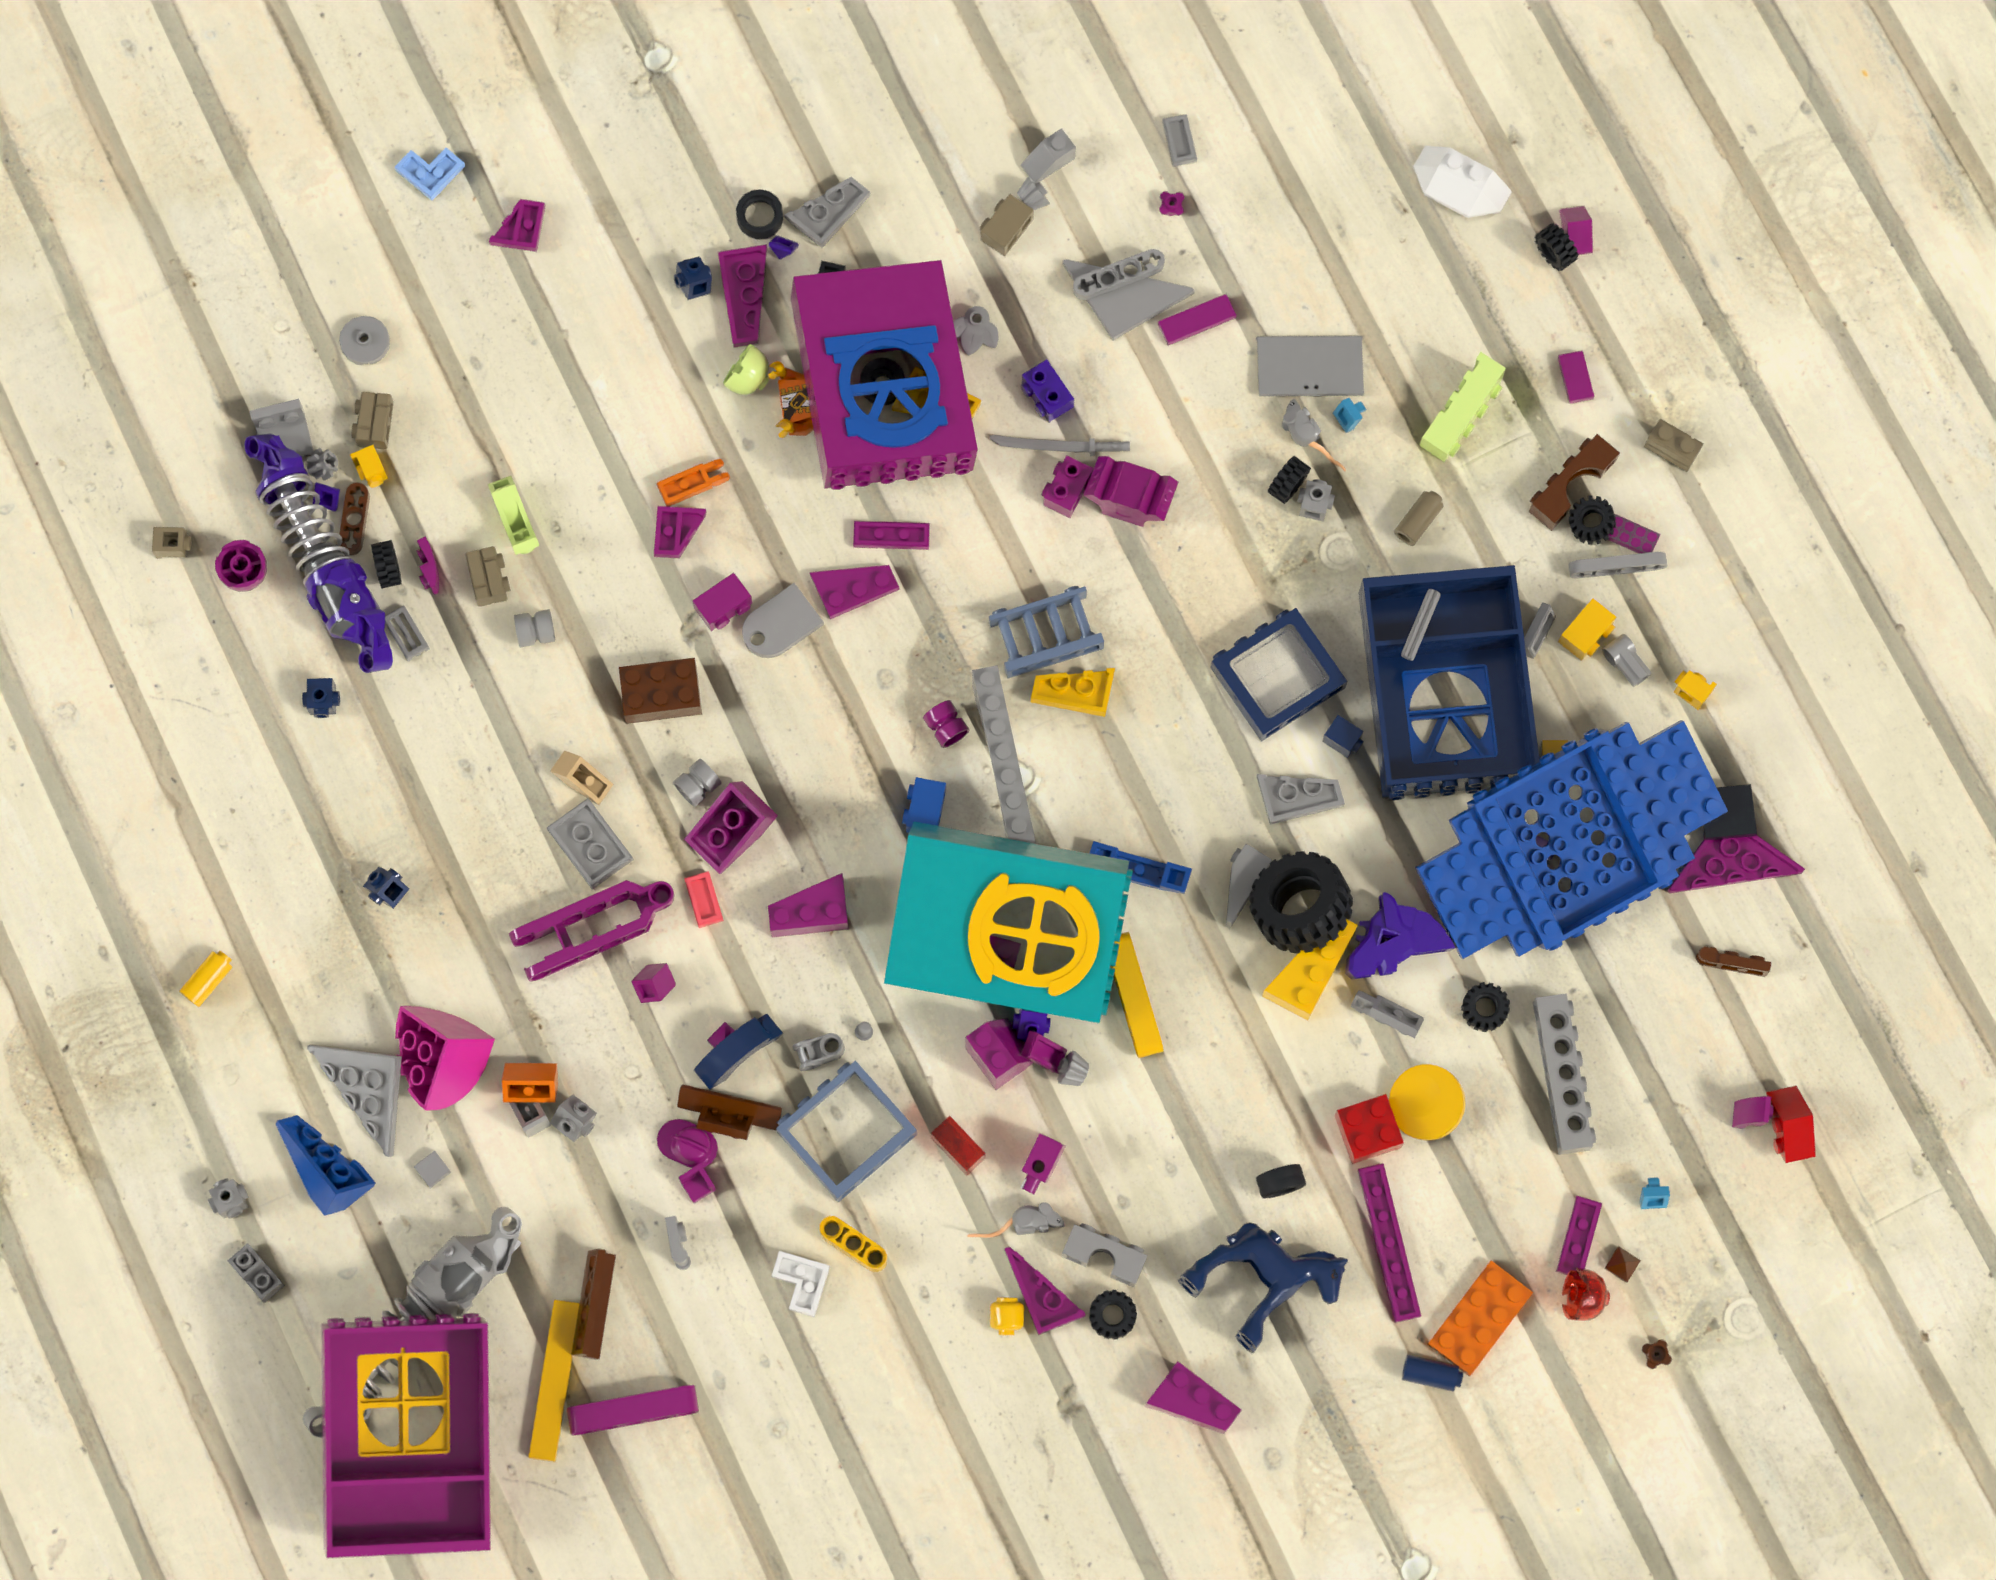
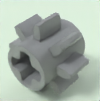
(322, 464)

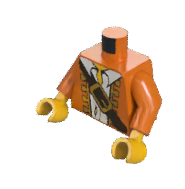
(794, 401)

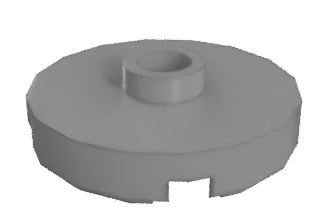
(364, 352)

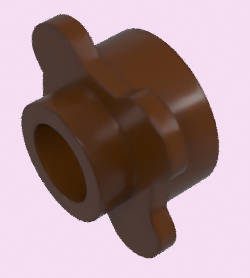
(1661, 1348)

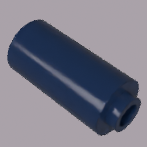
(1431, 1373)

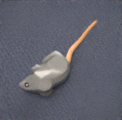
(1303, 429)
(1029, 1219)

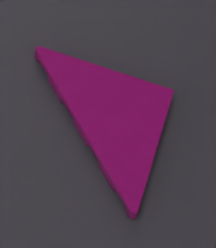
(1733, 862)

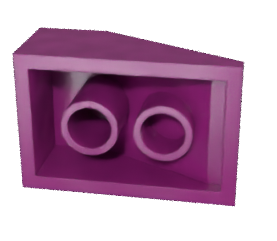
(730, 826)

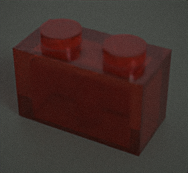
(958, 1145)

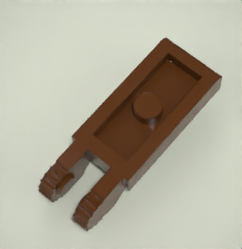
(1733, 962)

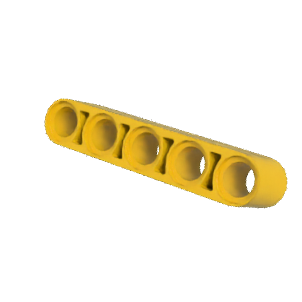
(1135, 1000)

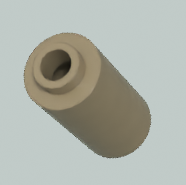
(1419, 517)

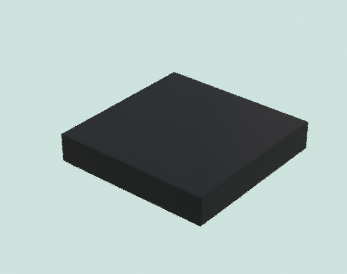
(1740, 817)

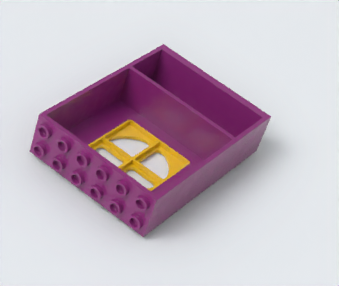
(406, 1494)

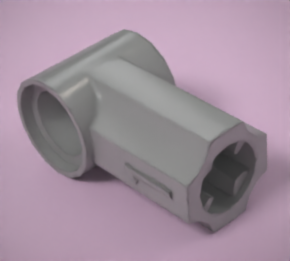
(1623, 654)

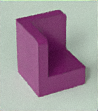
(653, 982)
(697, 1183)

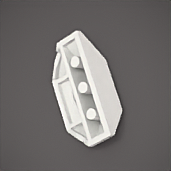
(1460, 182)

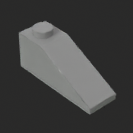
(1244, 870)

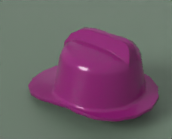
(686, 1144)

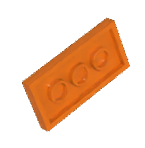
(1480, 1318)

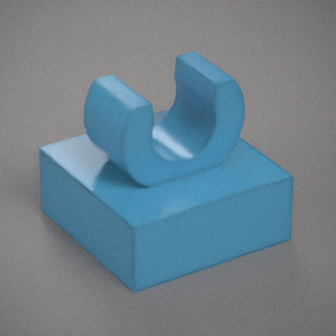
(1349, 414)
(1654, 1195)

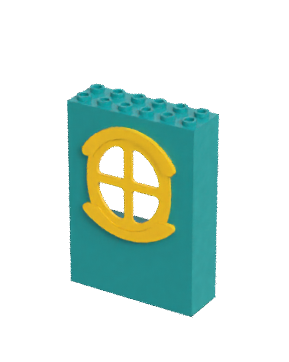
(947, 911)

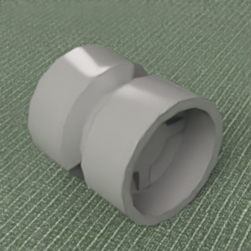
(534, 628)
(697, 782)

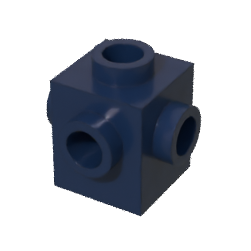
(693, 278)
(321, 697)
(385, 887)

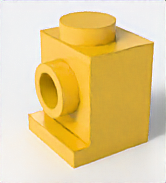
(369, 466)
(1693, 688)

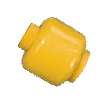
(1006, 1315)

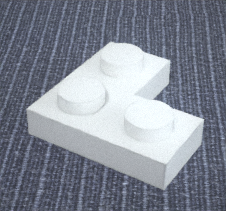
(808, 1277)

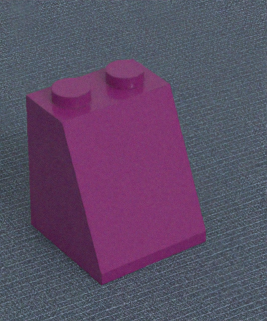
(997, 1051)

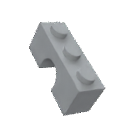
(1127, 1260)

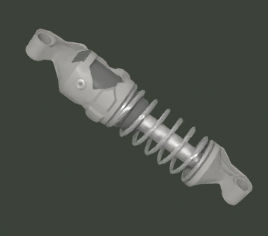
(446, 1287)

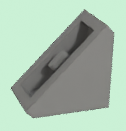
(530, 1117)

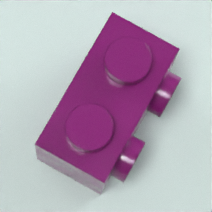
(1067, 486)
(723, 602)

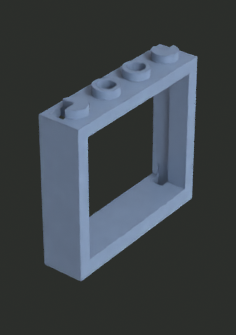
(873, 1162)

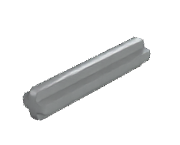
(1420, 624)

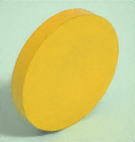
(1427, 1102)

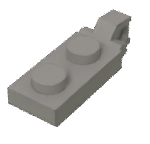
(1388, 1013)

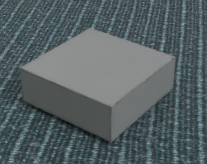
(432, 1169)

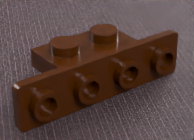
(727, 1113)

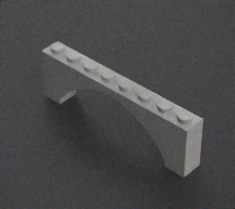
(1003, 755)

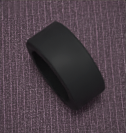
(754, 197)

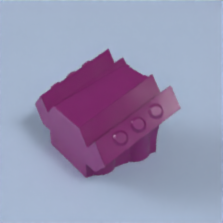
(1130, 491)

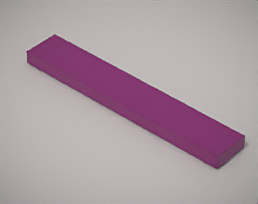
(1389, 1243)

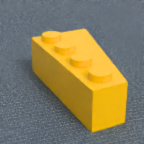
(1307, 975)

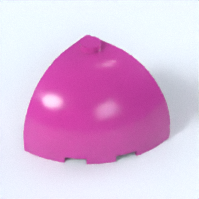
(440, 1055)

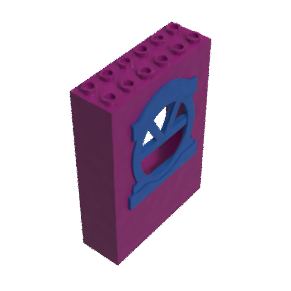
(878, 312)

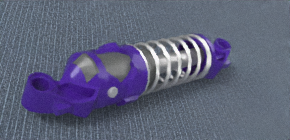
(331, 577)

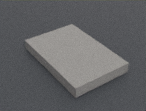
(590, 843)

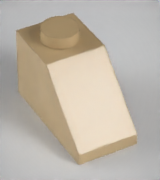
(581, 777)

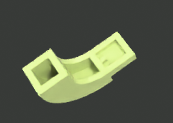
(513, 515)

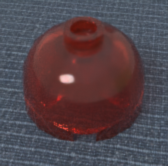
(1585, 1296)

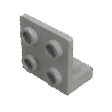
(288, 422)

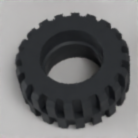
(1288, 877)

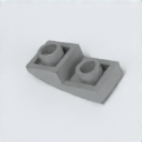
(255, 1273)

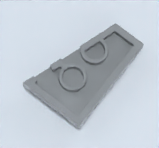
(829, 212)
(1297, 797)

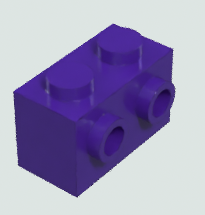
(1047, 391)

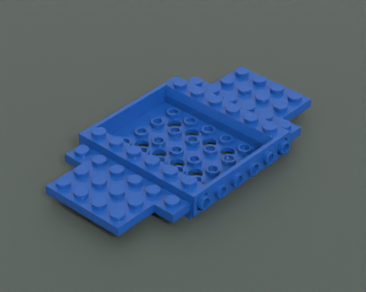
(1639, 798)

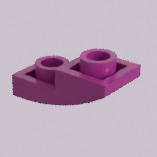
(429, 570)
(1752, 1111)

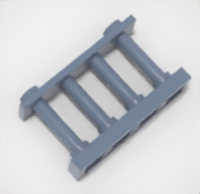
(1040, 656)

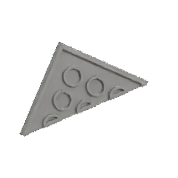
(1131, 304)
(368, 1086)

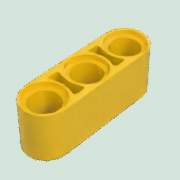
(847, 1232)

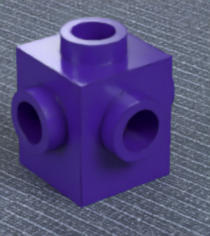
(1030, 1021)

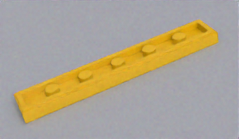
(554, 1382)

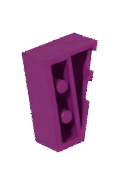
(811, 910)
(1193, 1400)

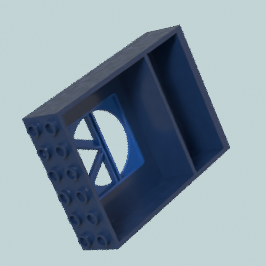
(1471, 634)

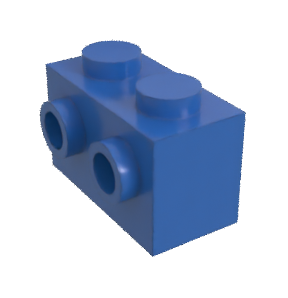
(926, 802)

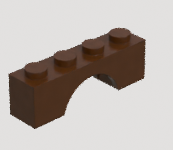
(1593, 460)

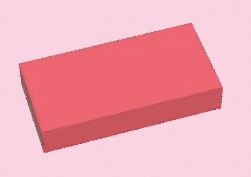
(703, 899)

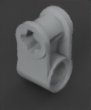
(817, 1052)

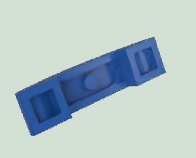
(1148, 872)

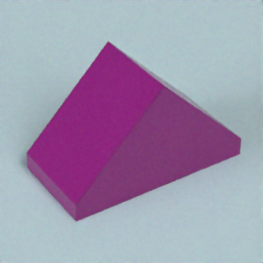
(1578, 226)

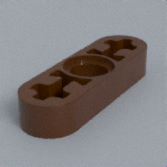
(362, 502)

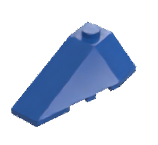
(326, 1174)

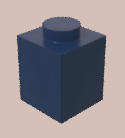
(1343, 736)

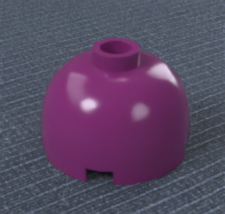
(241, 565)

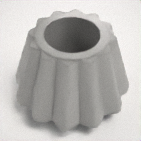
(1033, 194)
(1072, 1069)

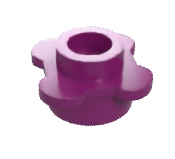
(1171, 210)

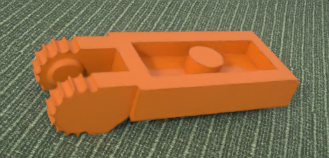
(691, 482)

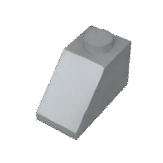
(1049, 156)

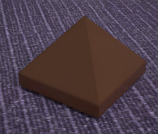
(1622, 1264)

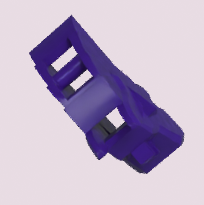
(1410, 932)

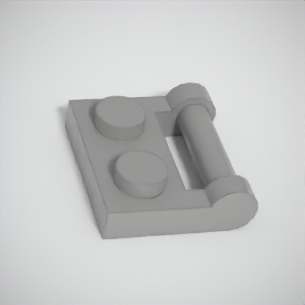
(676, 1236)

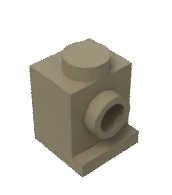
(165, 536)

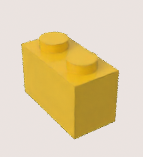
(1587, 630)

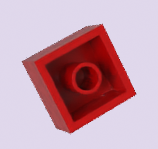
(1369, 1129)

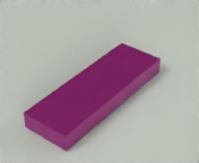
(1197, 319)
(891, 535)
(1579, 1235)

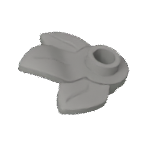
(973, 333)

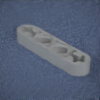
(1120, 277)
(1617, 565)

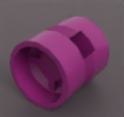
(944, 720)

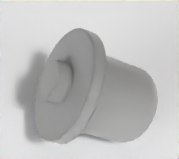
(864, 1031)

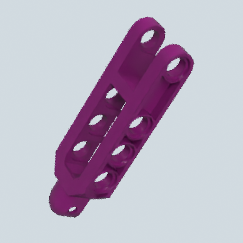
(648, 899)

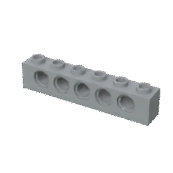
(1567, 1140)

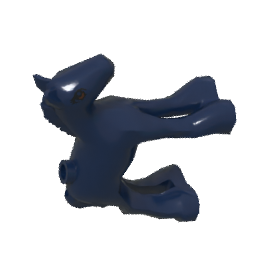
(1274, 1268)

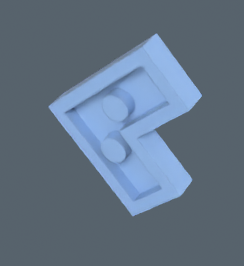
(430, 178)

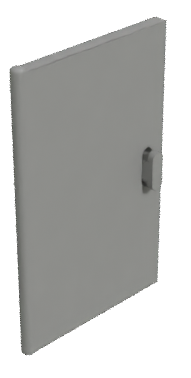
(1298, 362)

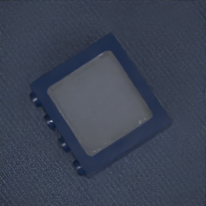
(1278, 673)

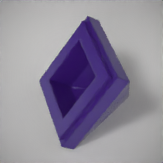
(782, 247)
(328, 496)

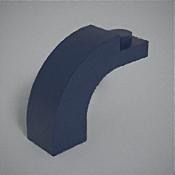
(735, 1049)

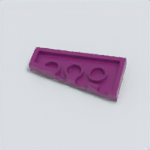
(743, 288)

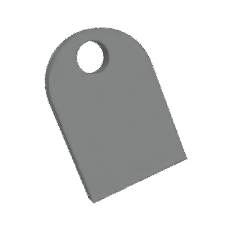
(782, 622)

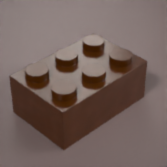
(660, 690)

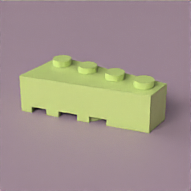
(1463, 408)

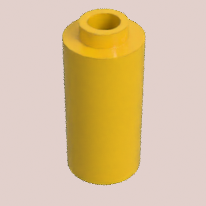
(206, 978)

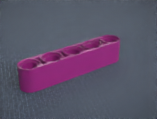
(632, 1410)

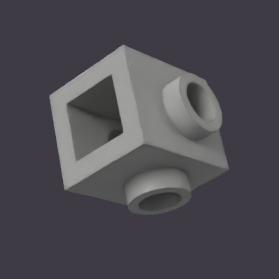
(1315, 499)
(574, 1118)
(236, 1202)

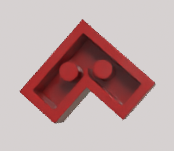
(1792, 1124)

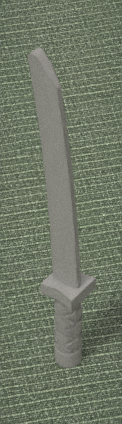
(1063, 446)

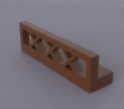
(593, 1304)

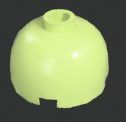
(748, 372)

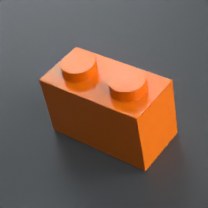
(530, 1082)

